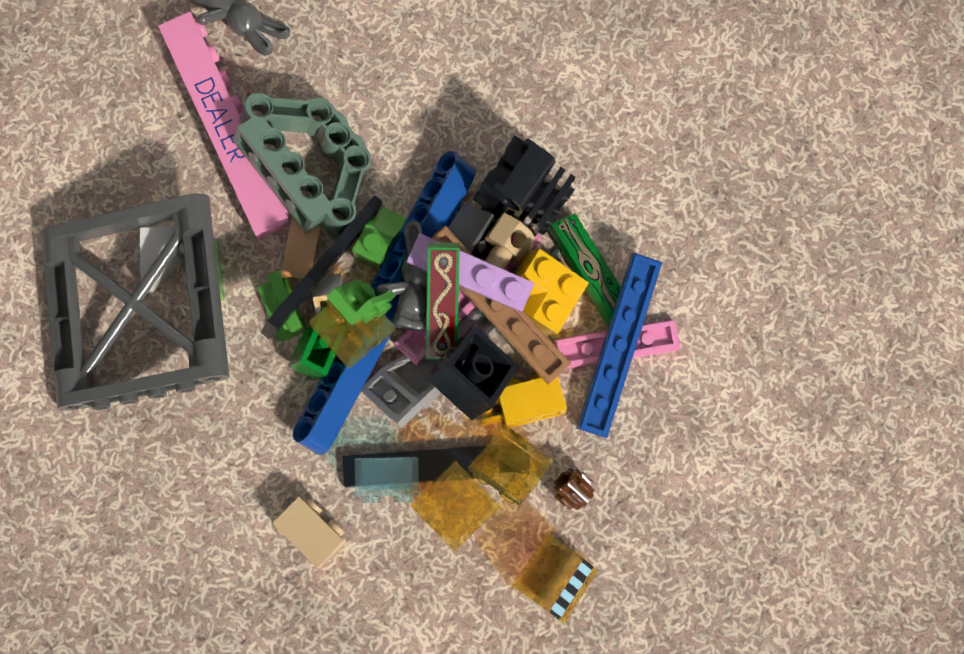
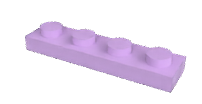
(480, 276)

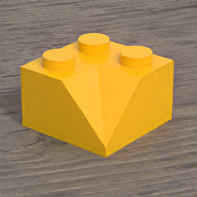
(553, 293)

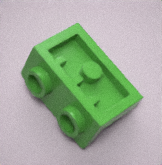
(273, 295)
(358, 301)

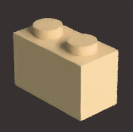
(309, 532)

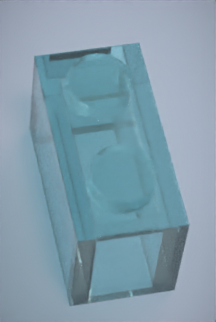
(386, 478)

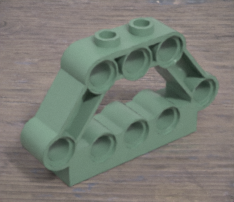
(296, 116)

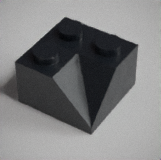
(473, 373)

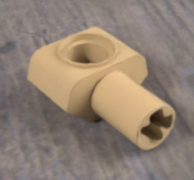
(499, 239)

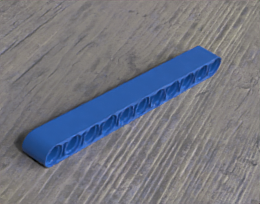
(341, 387)

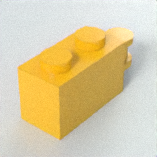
(527, 402)

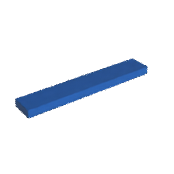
(619, 345)

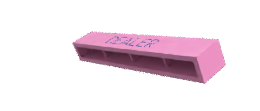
(221, 118)

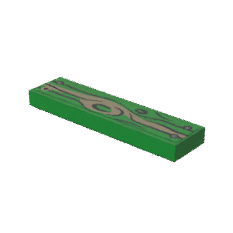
(587, 263)

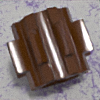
(573, 489)

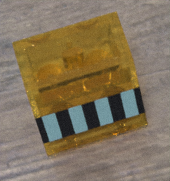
(555, 578)

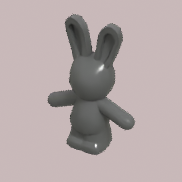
(244, 21)
(412, 291)

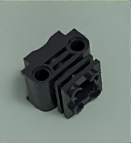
(522, 186)

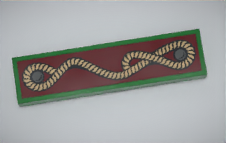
(442, 298)

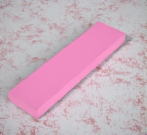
(653, 339)

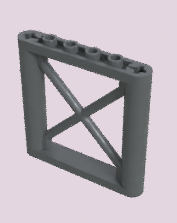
(63, 254)

